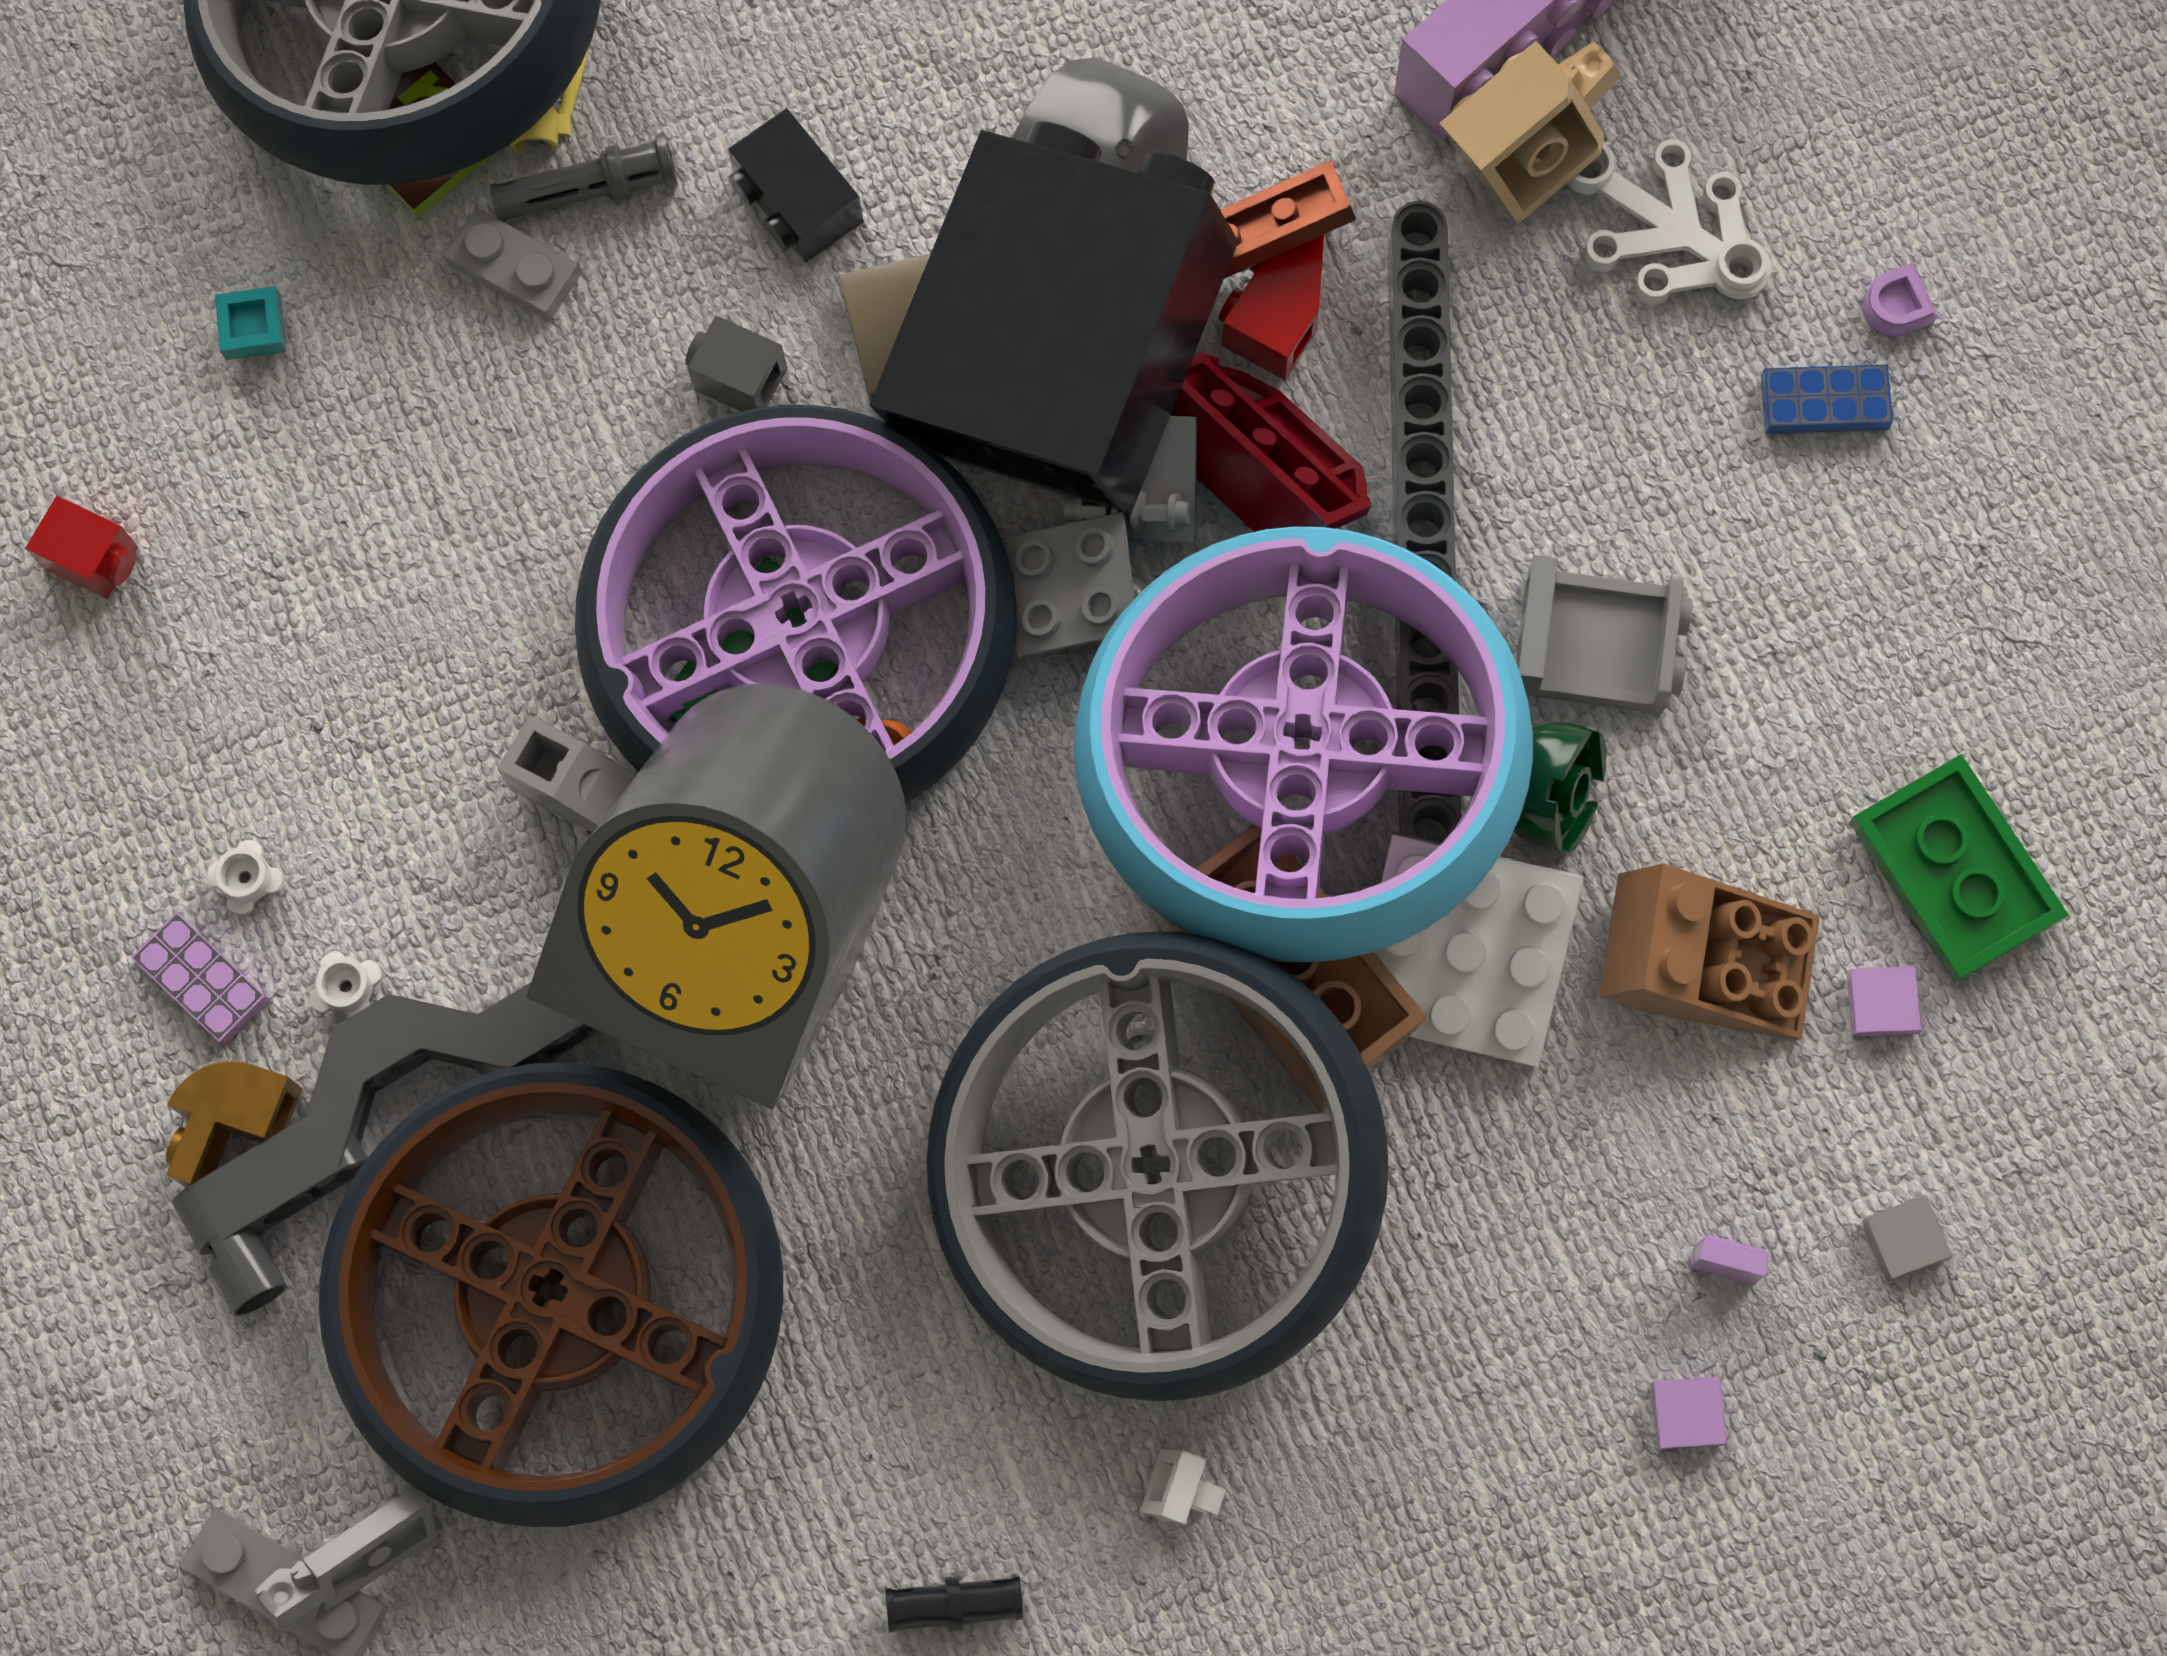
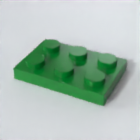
(1958, 868)

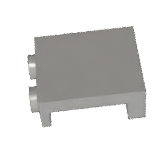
(1601, 638)

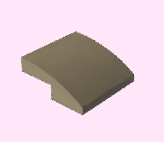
(876, 309)

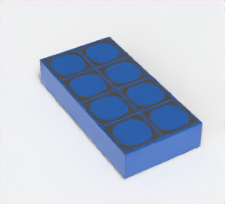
(1826, 399)

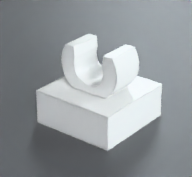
(1177, 1488)

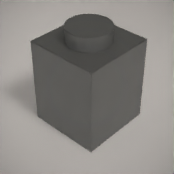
(735, 365)

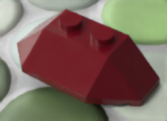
(1267, 453)

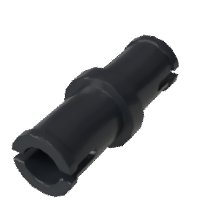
(954, 1604)

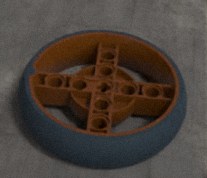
(383, 1211)

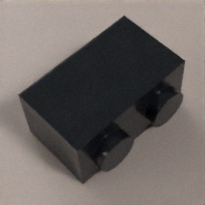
(794, 185)

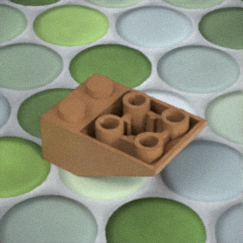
(1708, 953)

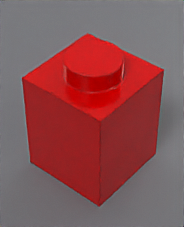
(83, 547)

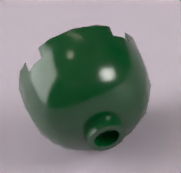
(1559, 785)

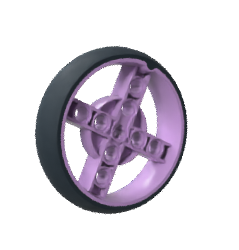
(723, 467)

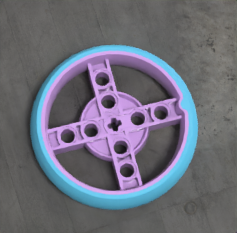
(1318, 574)

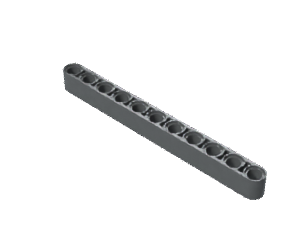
(1428, 441)

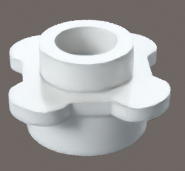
(227, 872)
(333, 972)

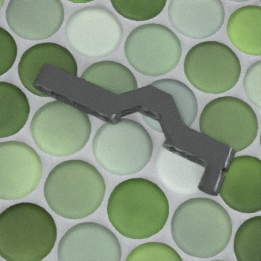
(324, 1148)

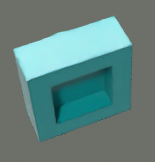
(250, 323)

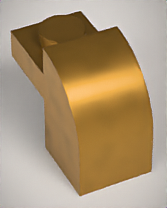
(225, 1101)

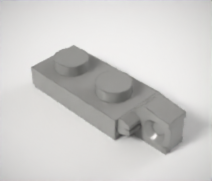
(350, 1559)

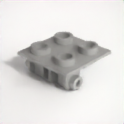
(1168, 494)
(1069, 584)

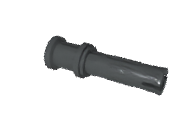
(614, 174)

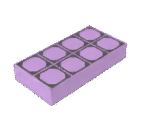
(200, 978)

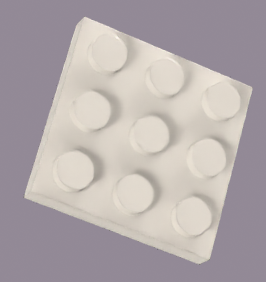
(1491, 962)

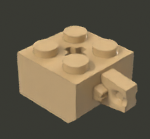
(1533, 125)

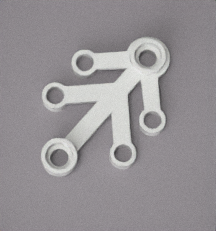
(1676, 229)

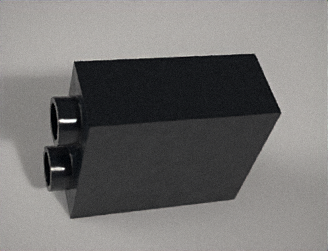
(1059, 314)

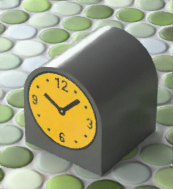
(730, 888)

